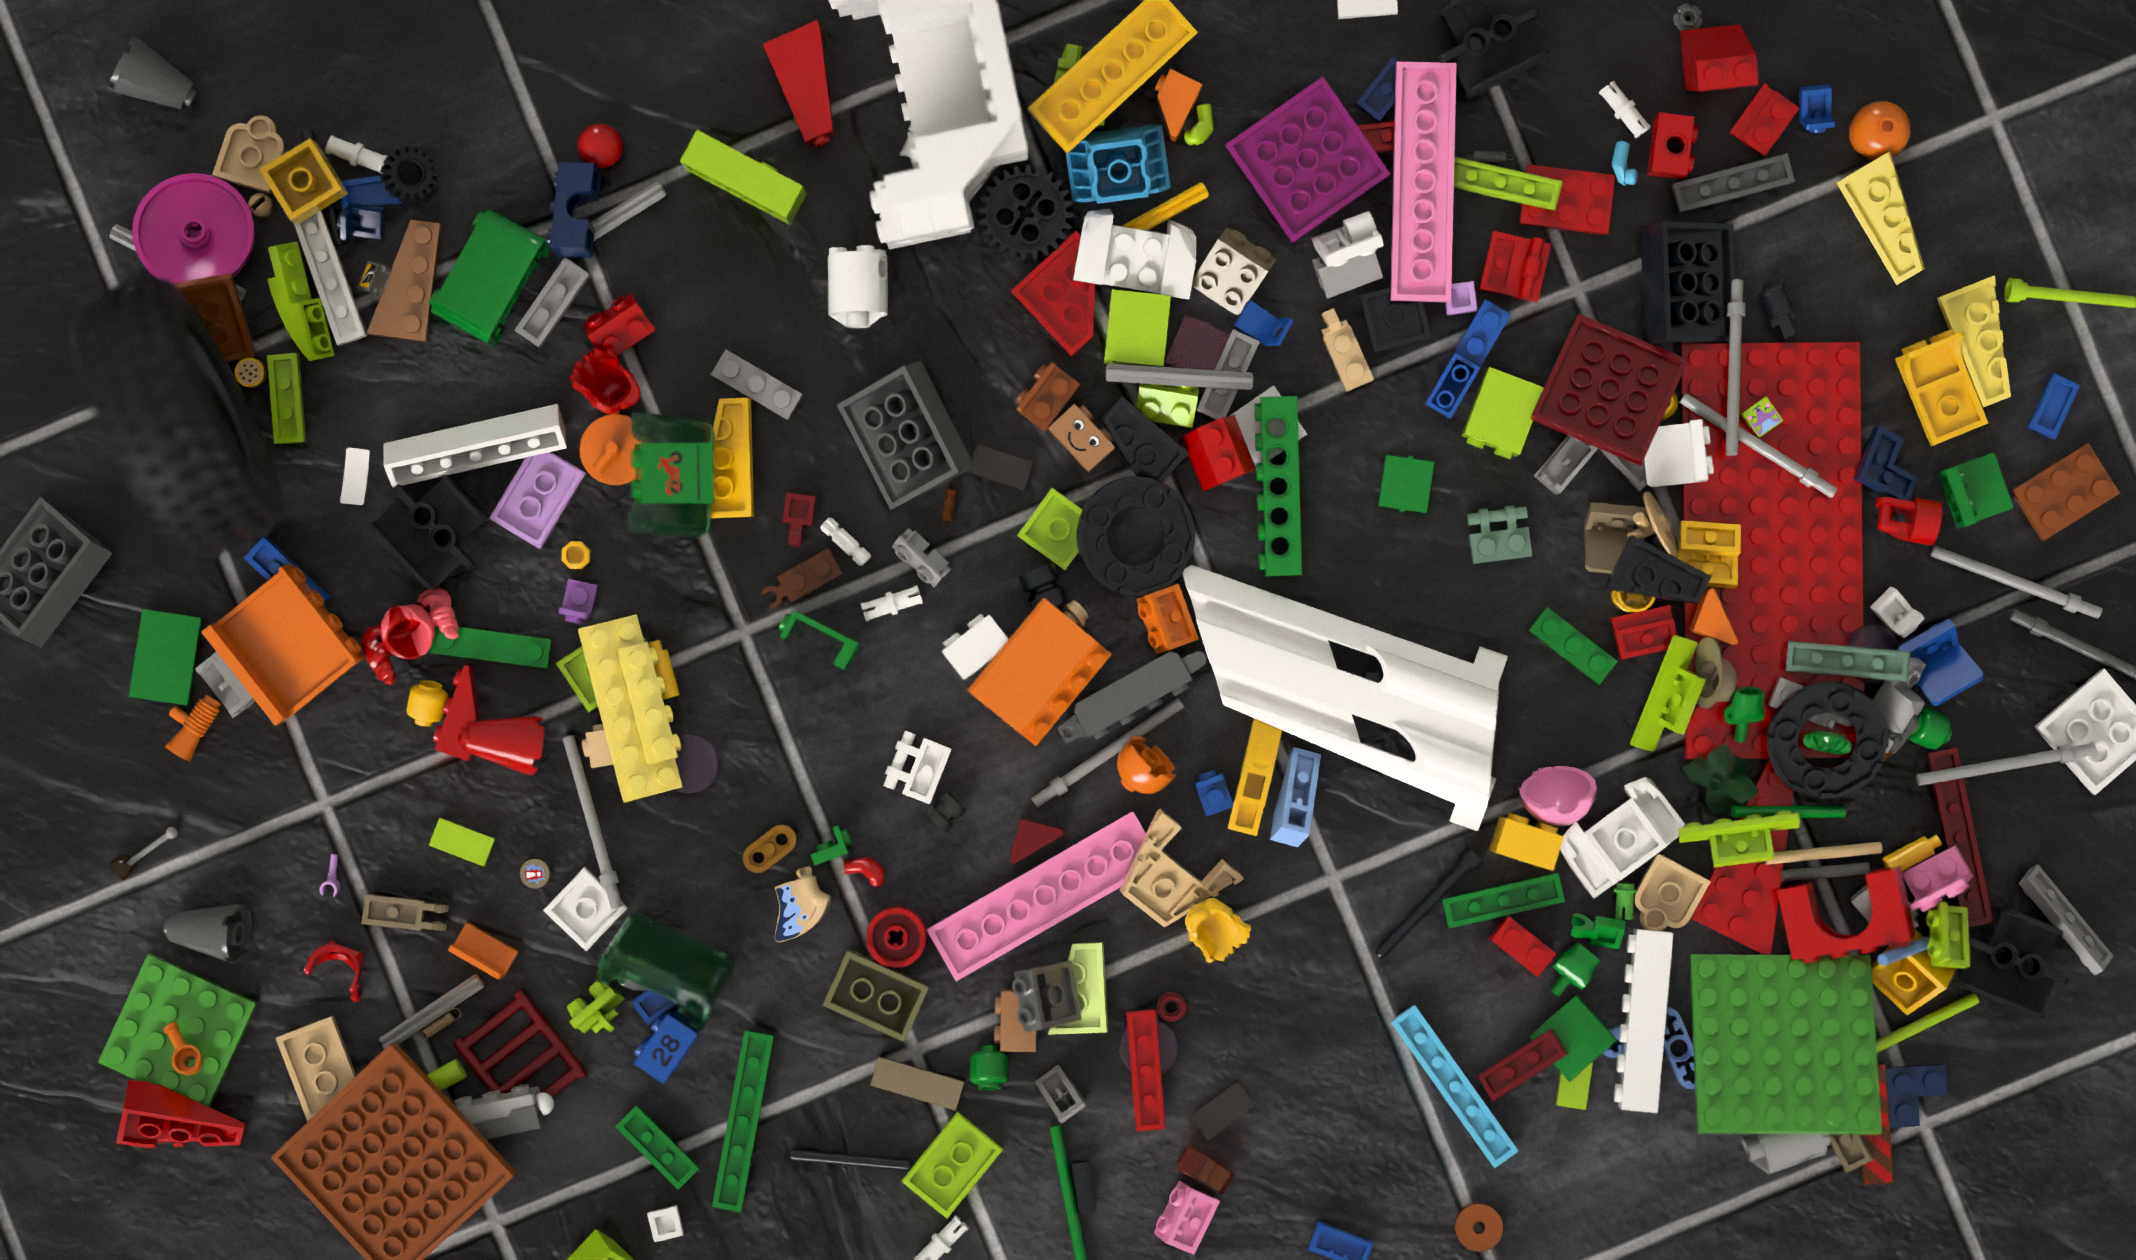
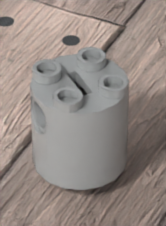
(1783, 1151)

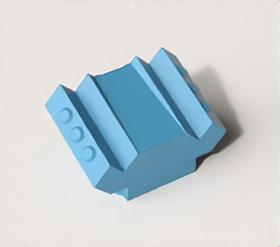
(1118, 165)

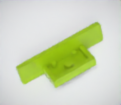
(1671, 696)
(1740, 840)

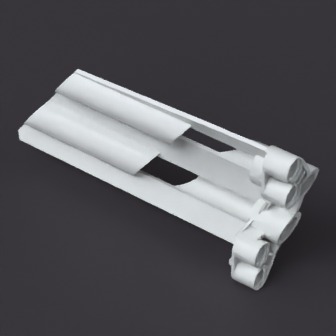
(1280, 669)

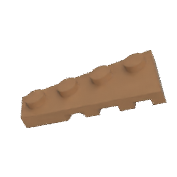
(405, 306)

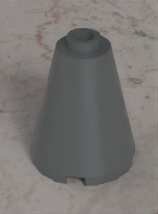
(151, 78)
(212, 931)

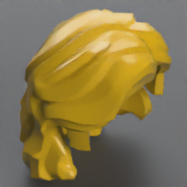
(1215, 929)

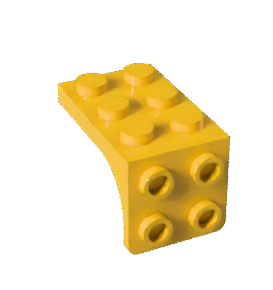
(1941, 387)

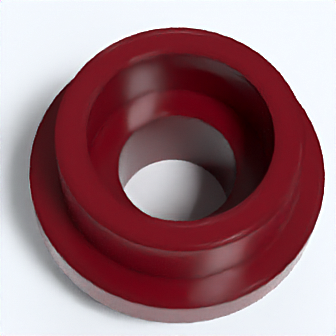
(1171, 1016)

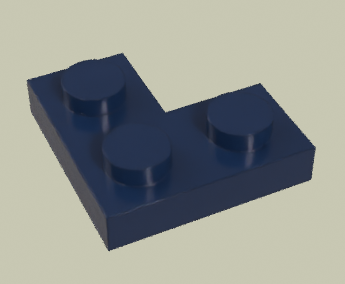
(1381, 93)
(1878, 468)
(1905, 1086)

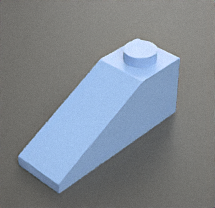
(1296, 798)

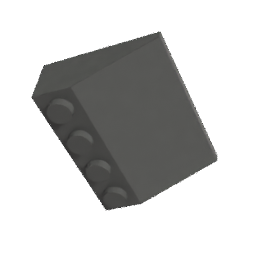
(905, 434)
(45, 571)

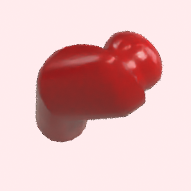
(868, 868)

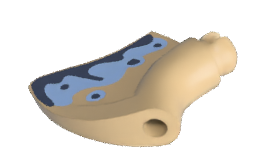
(800, 905)

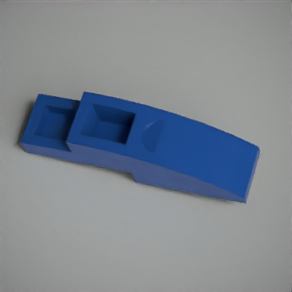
(1467, 358)

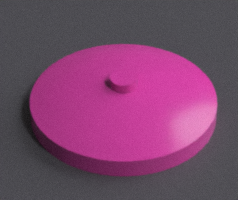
(193, 229)

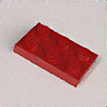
(1582, 203)

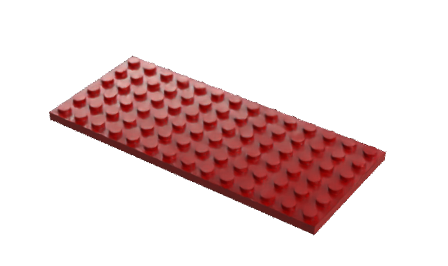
(1797, 545)

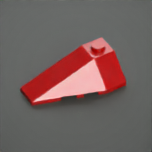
(164, 1116)

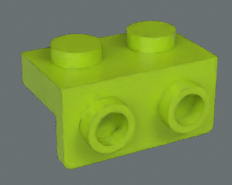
(1168, 403)
(1948, 936)

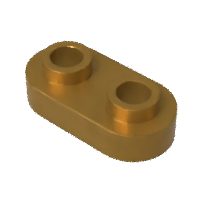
(769, 848)

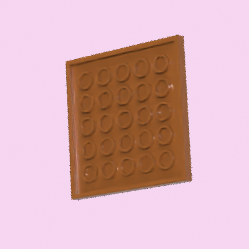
(393, 1161)

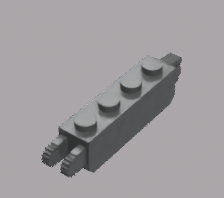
(1131, 693)

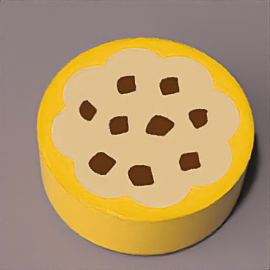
(250, 372)

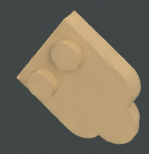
(246, 151)
(1668, 894)

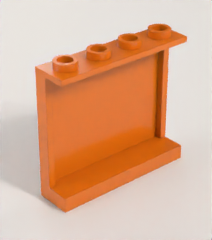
(284, 644)

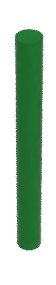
(1804, 811)

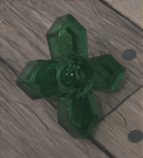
(1723, 777)

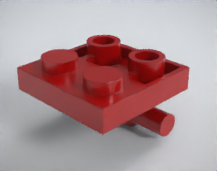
(1515, 266)

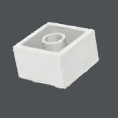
(975, 647)

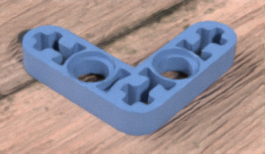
(1676, 1024)

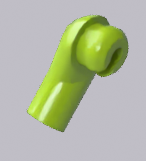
(1202, 128)

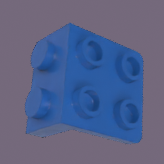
(1947, 666)

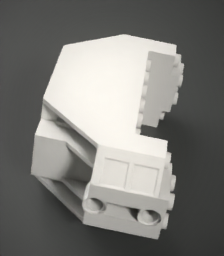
(958, 109)

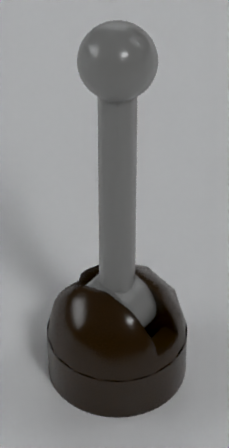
(126, 865)

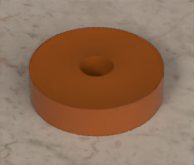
(1481, 1240)

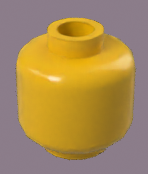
(426, 702)

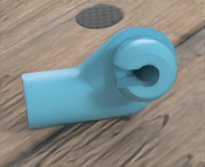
(1619, 164)

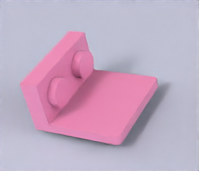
(1937, 876)

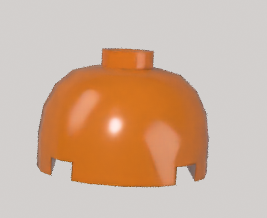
(1879, 130)
(1144, 768)

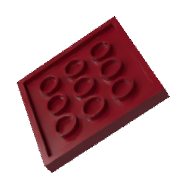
(1609, 389)

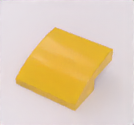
(1712, 550)

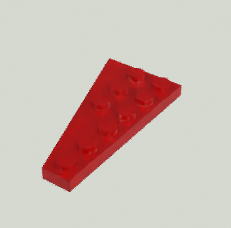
(1744, 896)

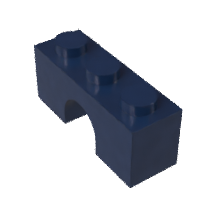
(573, 185)

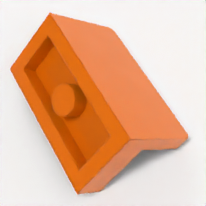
(484, 951)

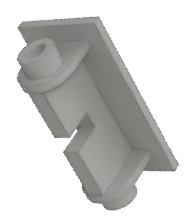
(929, 567)

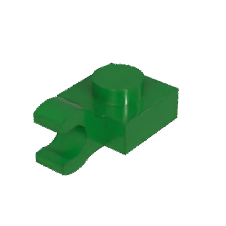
(1602, 932)

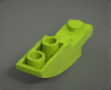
(292, 297)

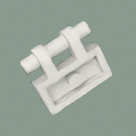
(926, 769)

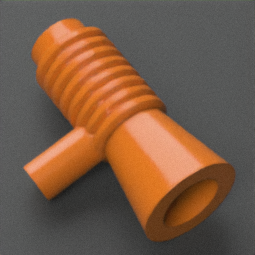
(194, 728)

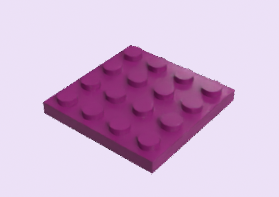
(1307, 159)

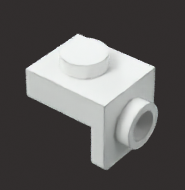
(1896, 613)

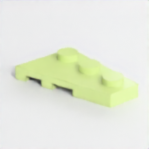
(1090, 983)

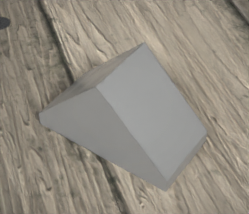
(1060, 1093)

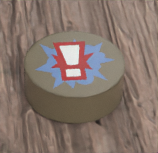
(535, 873)

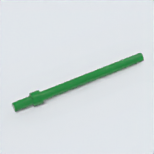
(1068, 1192)

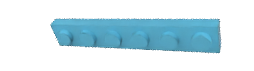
(1454, 1086)

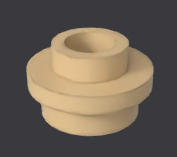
(1076, 613)

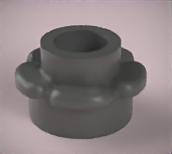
(1687, 10)

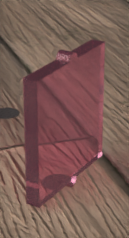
(1196, 345)

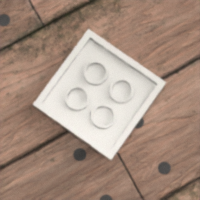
(2098, 715)

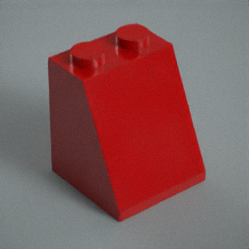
(1717, 58)

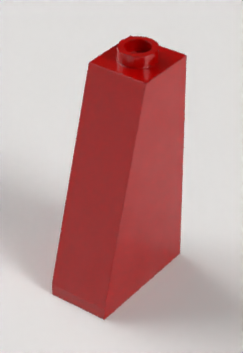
(802, 74)

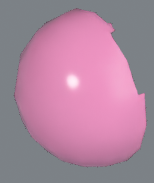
(1558, 795)

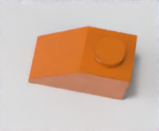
(1176, 100)

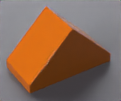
(1711, 620)

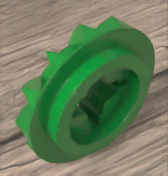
(1827, 742)

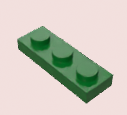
(1572, 645)
(658, 1147)

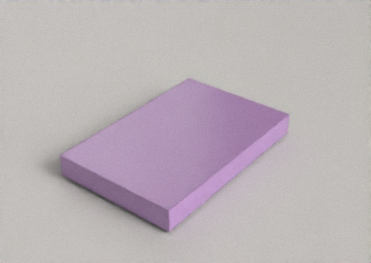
(537, 497)

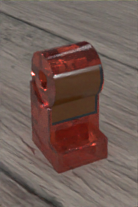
(1204, 1169)

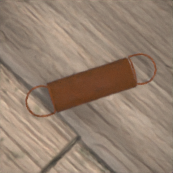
(949, 504)

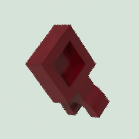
(798, 512)

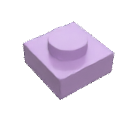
(1462, 299)

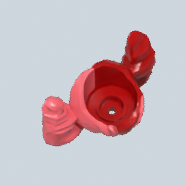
(408, 632)

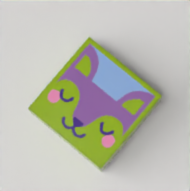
(1761, 417)

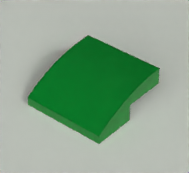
(1580, 1034)

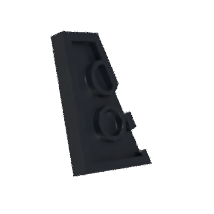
(1656, 574)

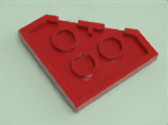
(1057, 300)

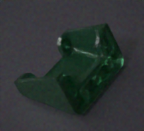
(670, 520)
(667, 966)

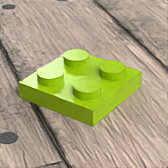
(1053, 529)

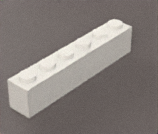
(474, 445)
(1645, 1020)

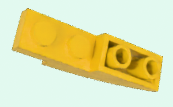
(1255, 778)

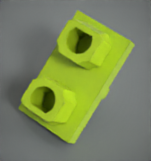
(599, 1012)

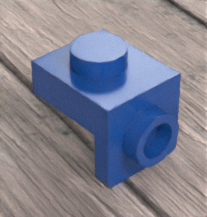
(1816, 108)

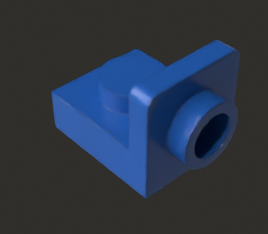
(1213, 793)

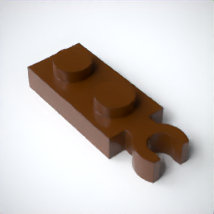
(805, 578)

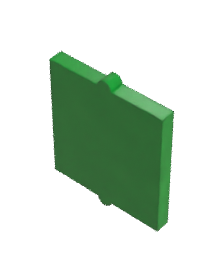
(1406, 484)

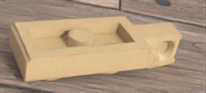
(1345, 352)

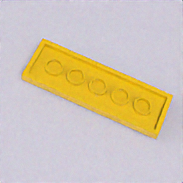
(1111, 71)

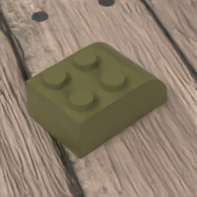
(876, 995)

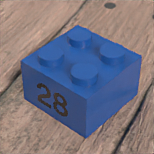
(668, 1045)

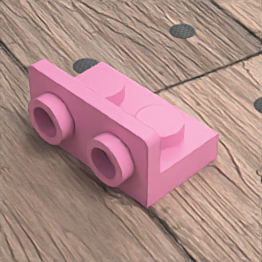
(1186, 1217)

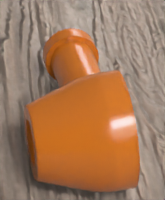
(183, 1052)

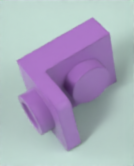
(578, 601)

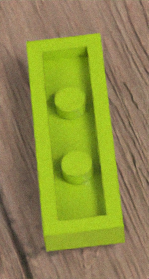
(286, 398)

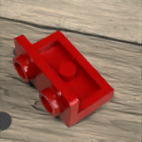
(619, 325)

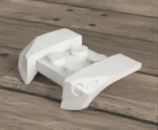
(1136, 256)
(1622, 838)

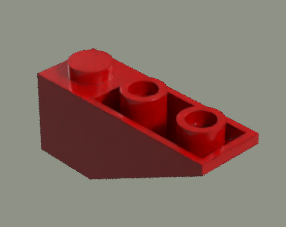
(458, 711)

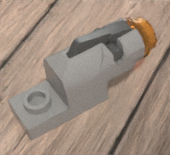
(1900, 707)

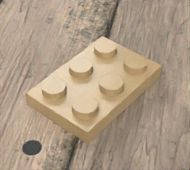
(316, 1063)

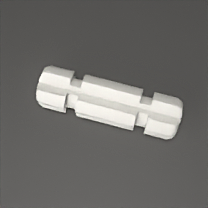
(845, 541)

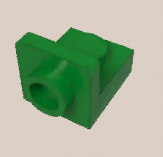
(828, 851)

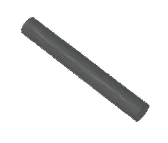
(1824, 871)

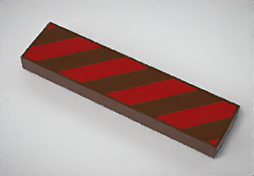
(1881, 1168)

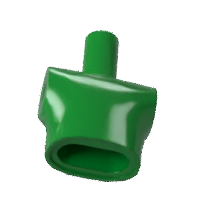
(1745, 709)
(1575, 967)

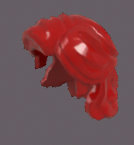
(605, 381)

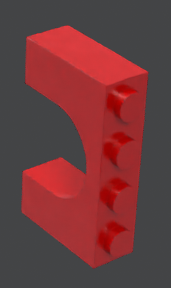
(1811, 937)

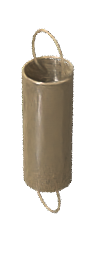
(438, 1024)

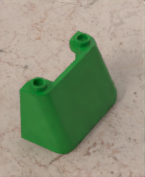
(488, 276)

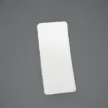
(355, 476)

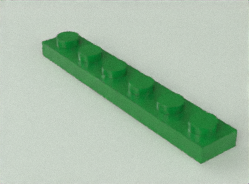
(743, 1120)

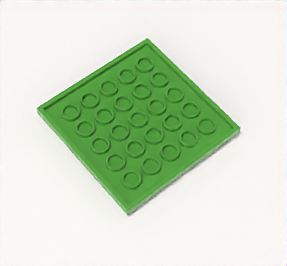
(1784, 1045)

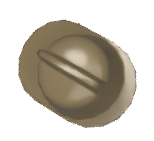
(1717, 671)

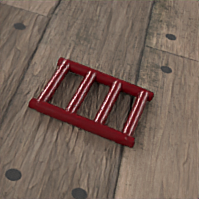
(539, 1024)

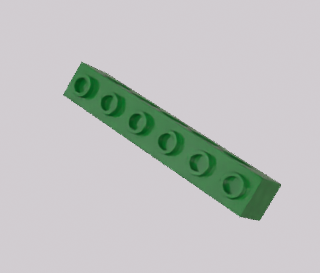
(1291, 560)

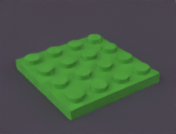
(206, 1016)

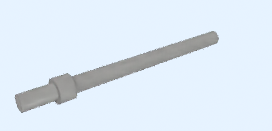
(1735, 310)
(1808, 476)
(2069, 601)
(2063, 754)
(1058, 785)
(608, 877)

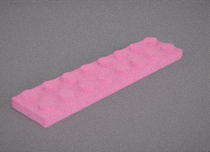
(1423, 181)
(1038, 898)

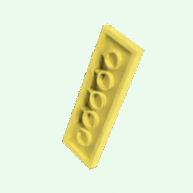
(632, 707)

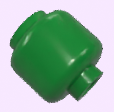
(1932, 730)
(989, 1068)

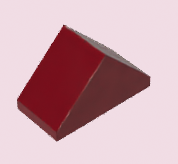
(1032, 837)

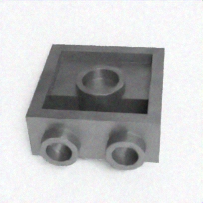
(1047, 996)

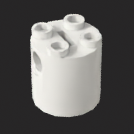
(857, 285)

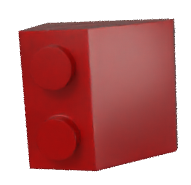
(1218, 452)

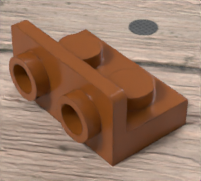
(1047, 396)

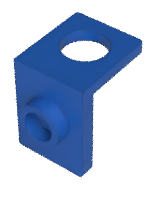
(1262, 325)

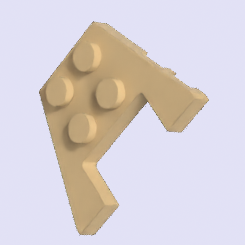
(1163, 885)

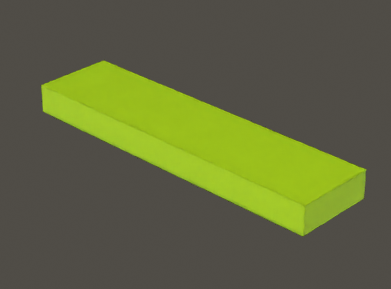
(1506, 184)

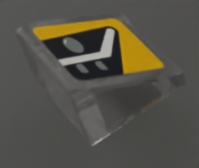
(374, 278)

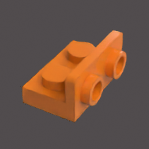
(1167, 619)

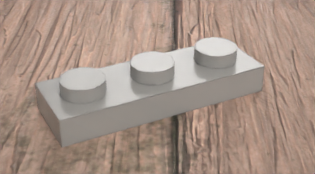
(552, 302)
(1235, 357)
(756, 384)

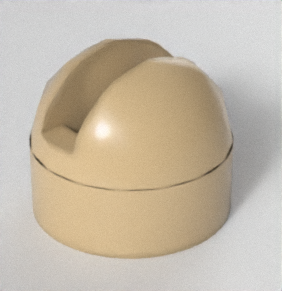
(264, 208)

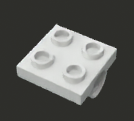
(1353, 239)

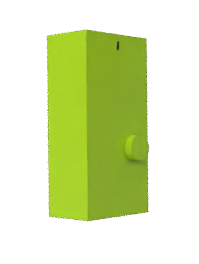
(743, 177)

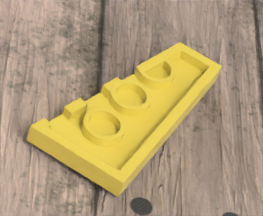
(1883, 214)
(1976, 314)

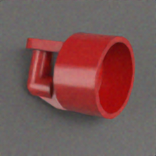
(1921, 520)

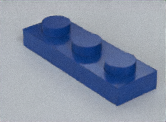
(268, 558)

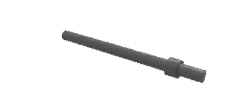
(2040, 627)

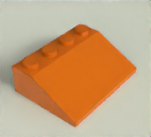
(1039, 672)

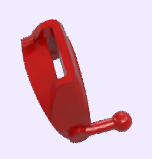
(338, 952)

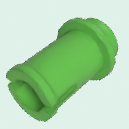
(1624, 898)

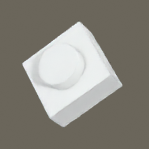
(665, 1223)

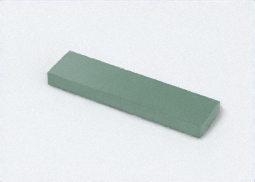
(1848, 661)

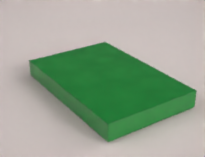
(166, 657)

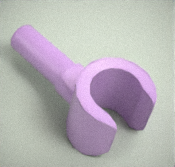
(331, 878)

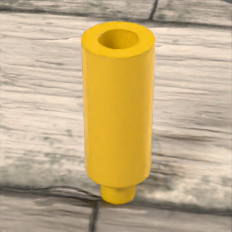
(665, 670)
(1912, 853)

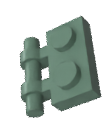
(1500, 544)

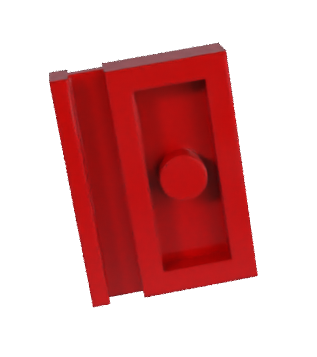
(1764, 120)
(1644, 632)

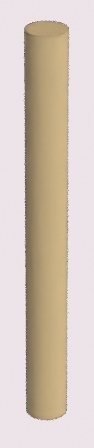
(1826, 852)

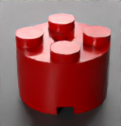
(896, 953)

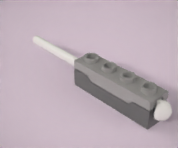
(507, 1112)

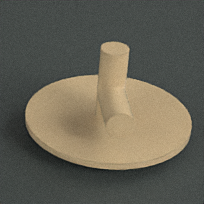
(1659, 525)

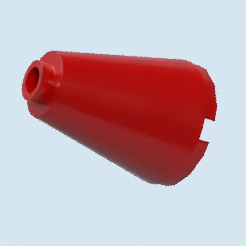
(505, 741)

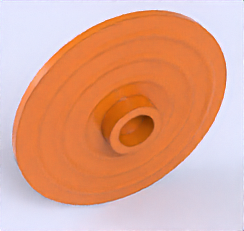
(607, 449)

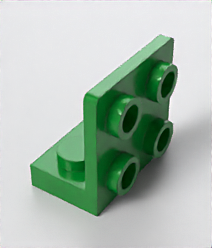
(1975, 490)

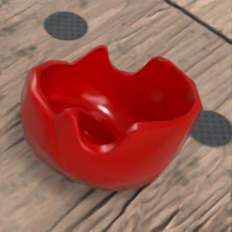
(599, 145)

